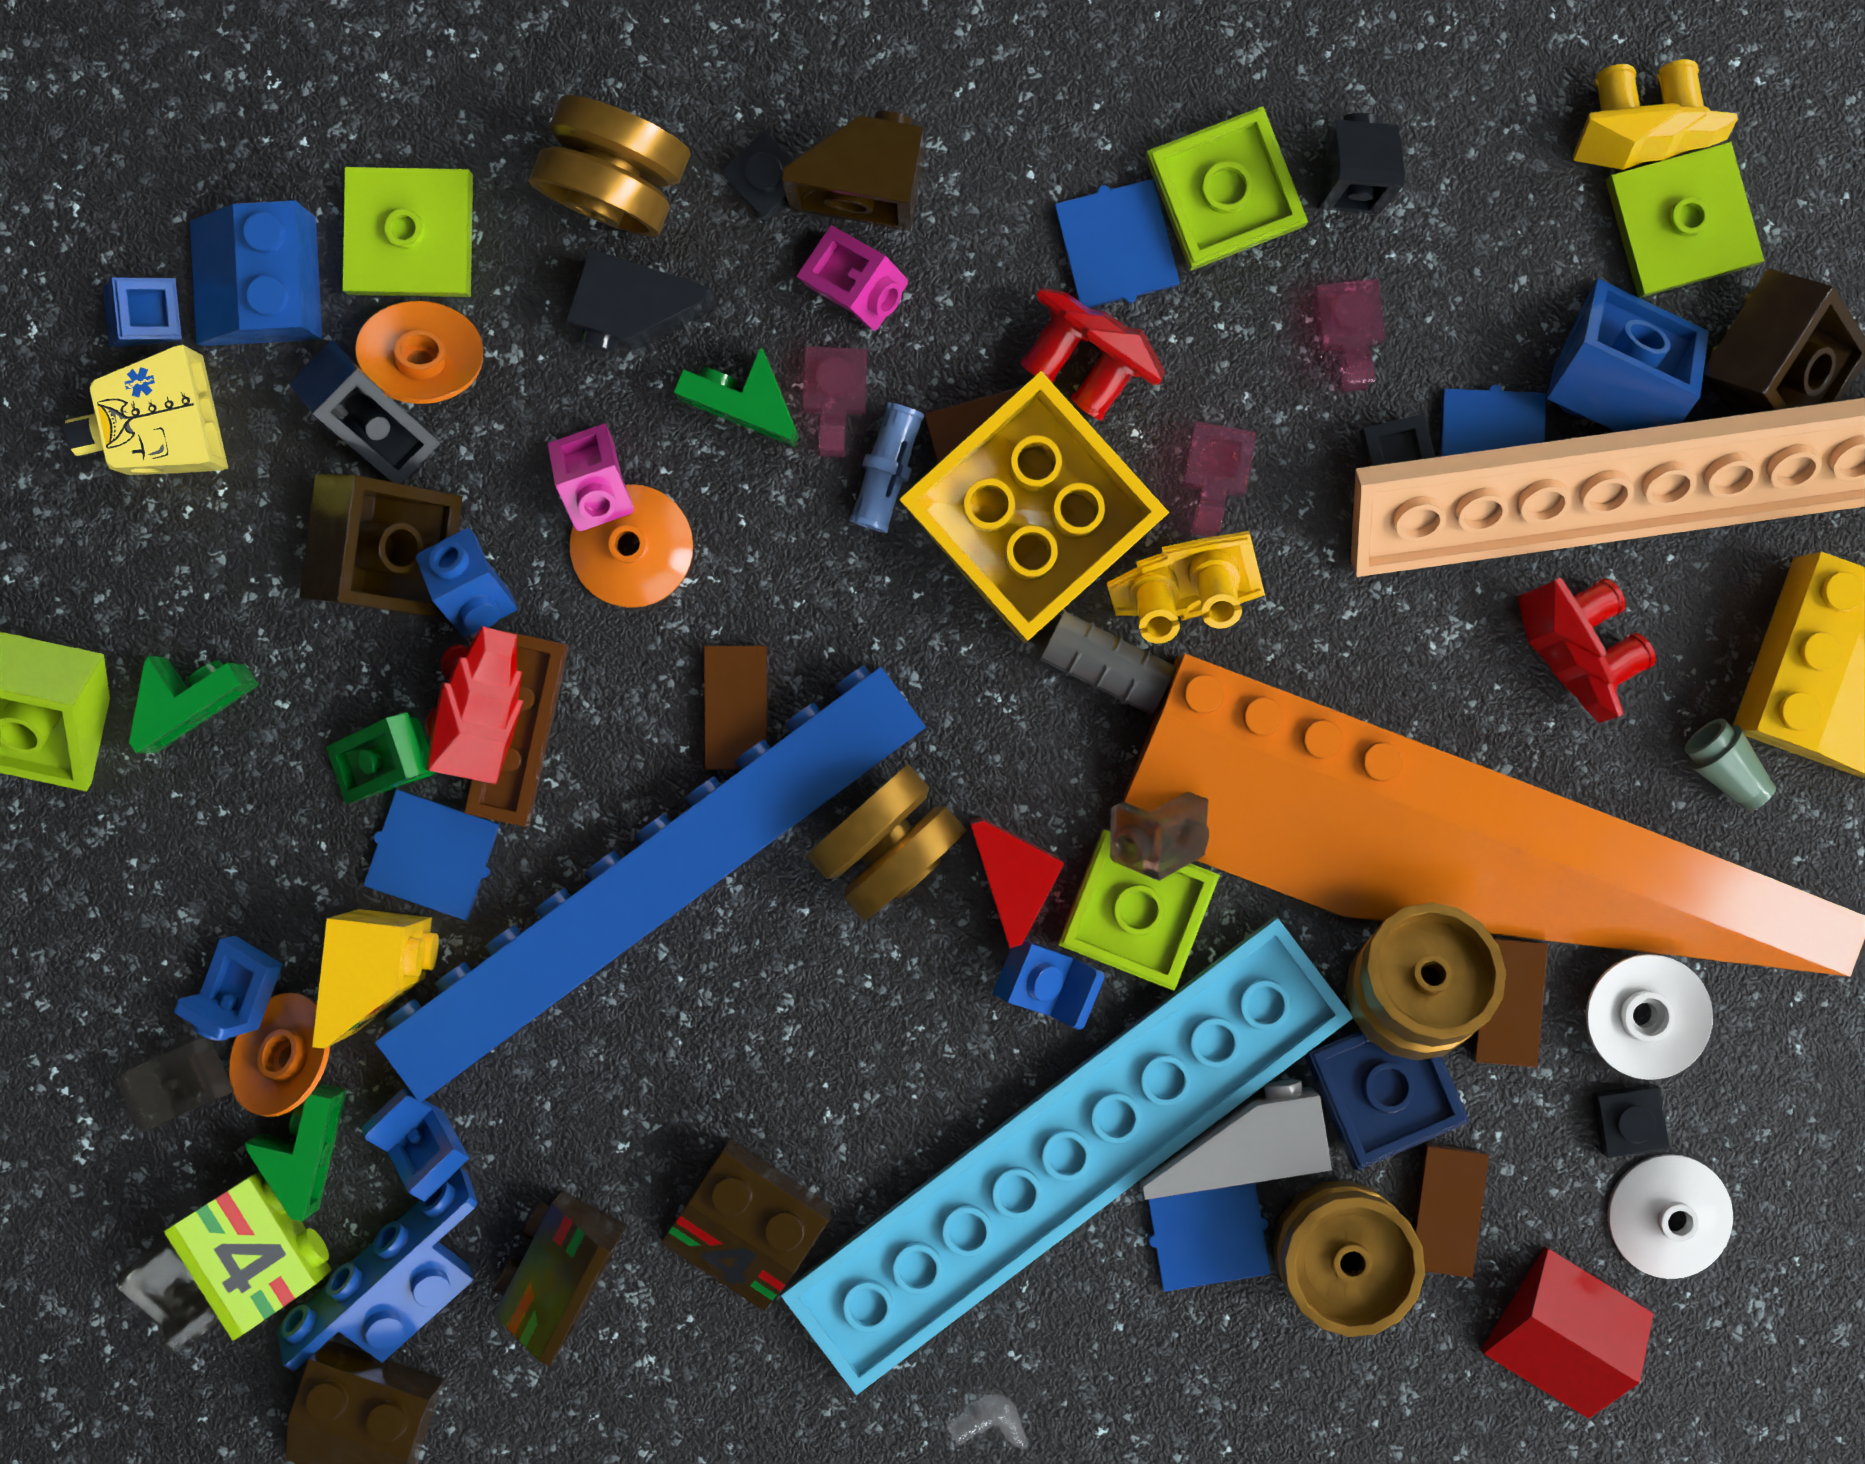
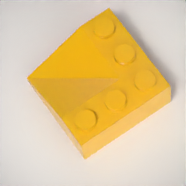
(1033, 507)
(1812, 667)

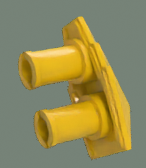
(1636, 134)
(1189, 581)

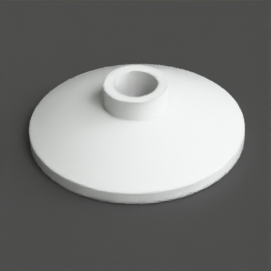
(1678, 1020)
(1647, 1199)

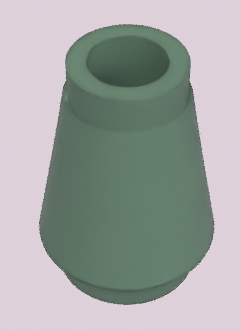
(1729, 762)

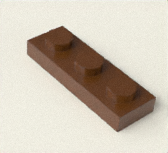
(517, 786)

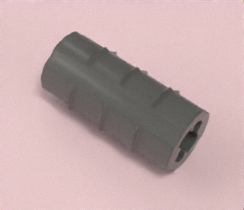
(1108, 663)

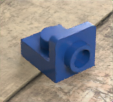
(1049, 983)

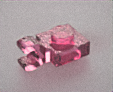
(1350, 321)
(835, 387)
(1218, 466)

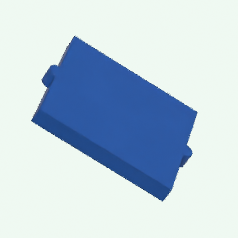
(1117, 244)
(1490, 419)
(431, 854)
(1209, 1236)

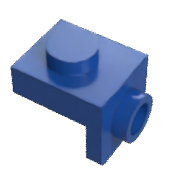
(465, 583)
(233, 991)
(417, 1141)

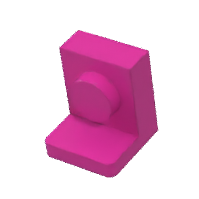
(854, 277)
(589, 477)

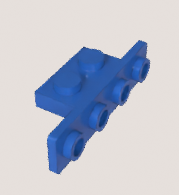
(390, 1285)

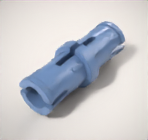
(886, 467)

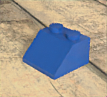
(256, 274)
(1629, 363)

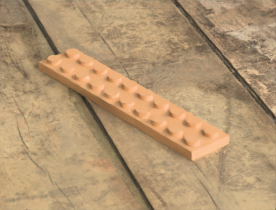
(1609, 487)

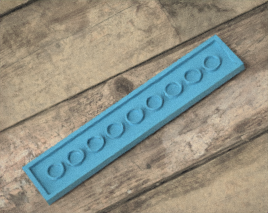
(1066, 1155)

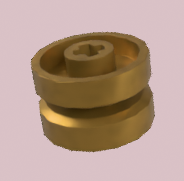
(610, 165)
(891, 848)
(1425, 981)
(1339, 1292)

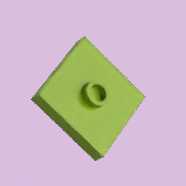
(1226, 188)
(1684, 220)
(407, 232)
(1136, 919)

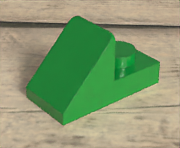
(756, 408)
(170, 709)
(380, 758)
(300, 1167)

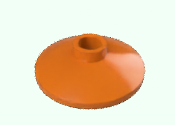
(420, 333)
(650, 572)
(276, 1064)

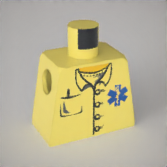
(153, 417)

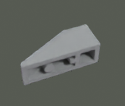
(1255, 1142)

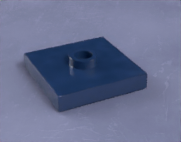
(1383, 1099)

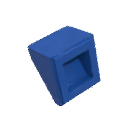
(141, 311)

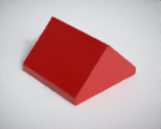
(1017, 875)
(1572, 1335)

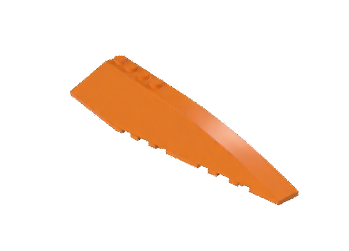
(1392, 824)

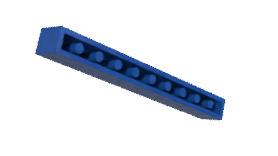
(650, 883)

